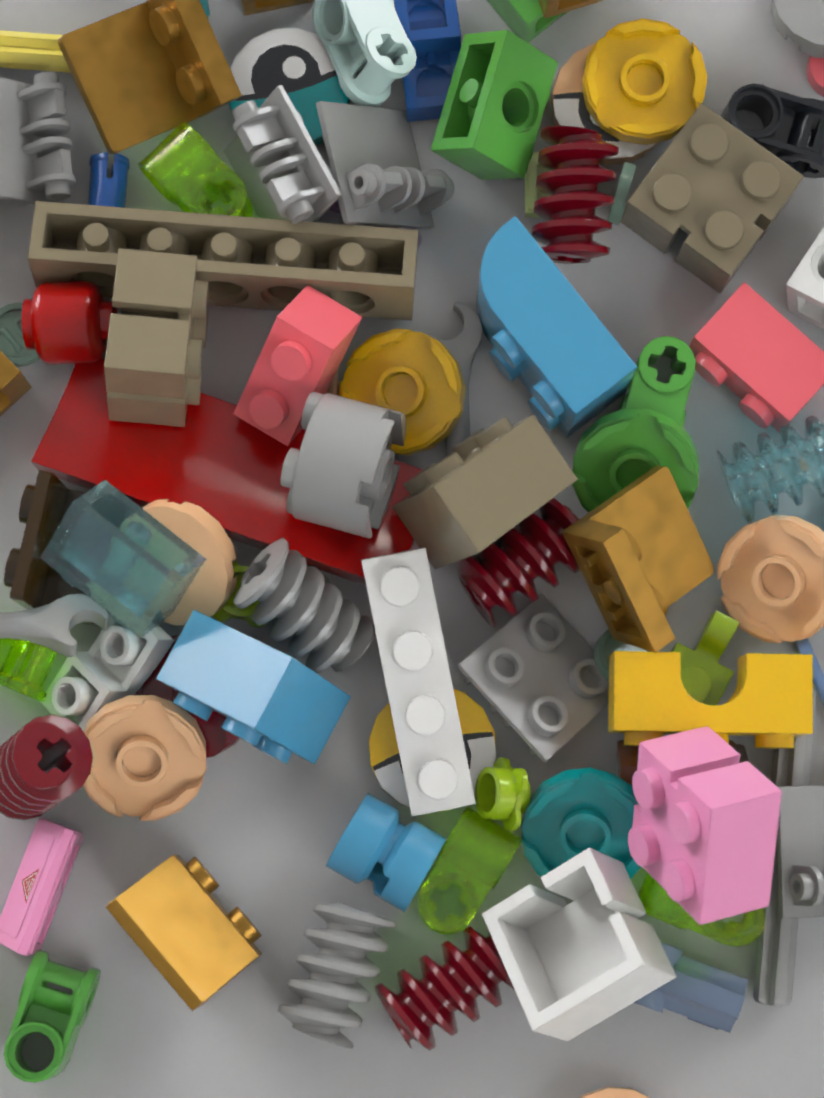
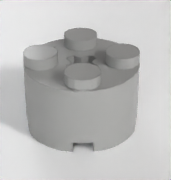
(344, 464)

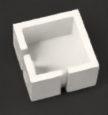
(582, 957)

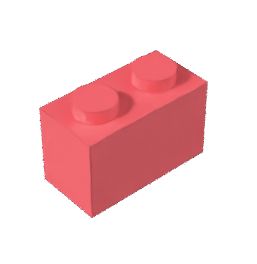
(759, 359)
(296, 360)

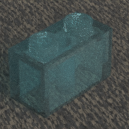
(122, 558)

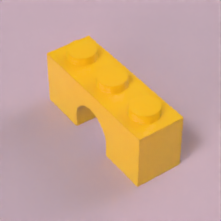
(769, 699)

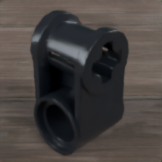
(786, 125)

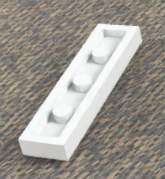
(418, 681)

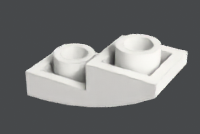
(109, 671)

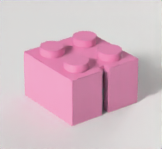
(704, 824)

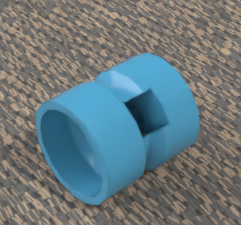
(385, 852)

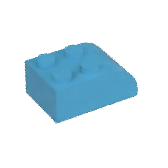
(547, 333)

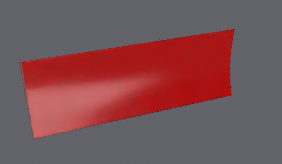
(209, 463)

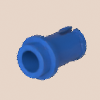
(105, 190)

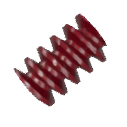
(572, 193)
(519, 561)
(42, 766)
(446, 989)

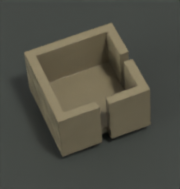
(714, 189)
(156, 339)
(482, 489)

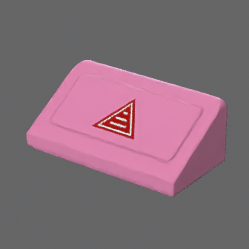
(38, 886)

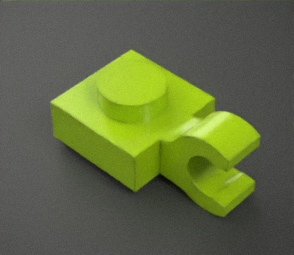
(700, 670)

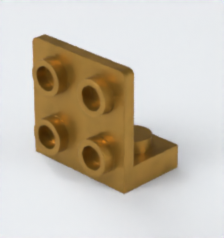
(148, 70)
(640, 557)

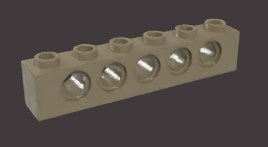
(243, 258)

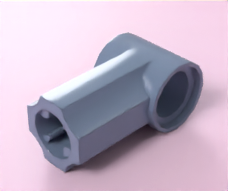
(699, 992)

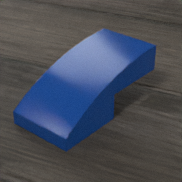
(436, 36)

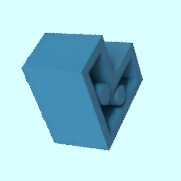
(259, 689)

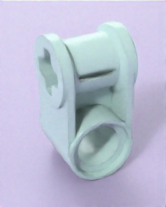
(364, 38)

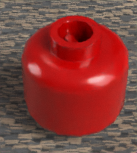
(66, 322)

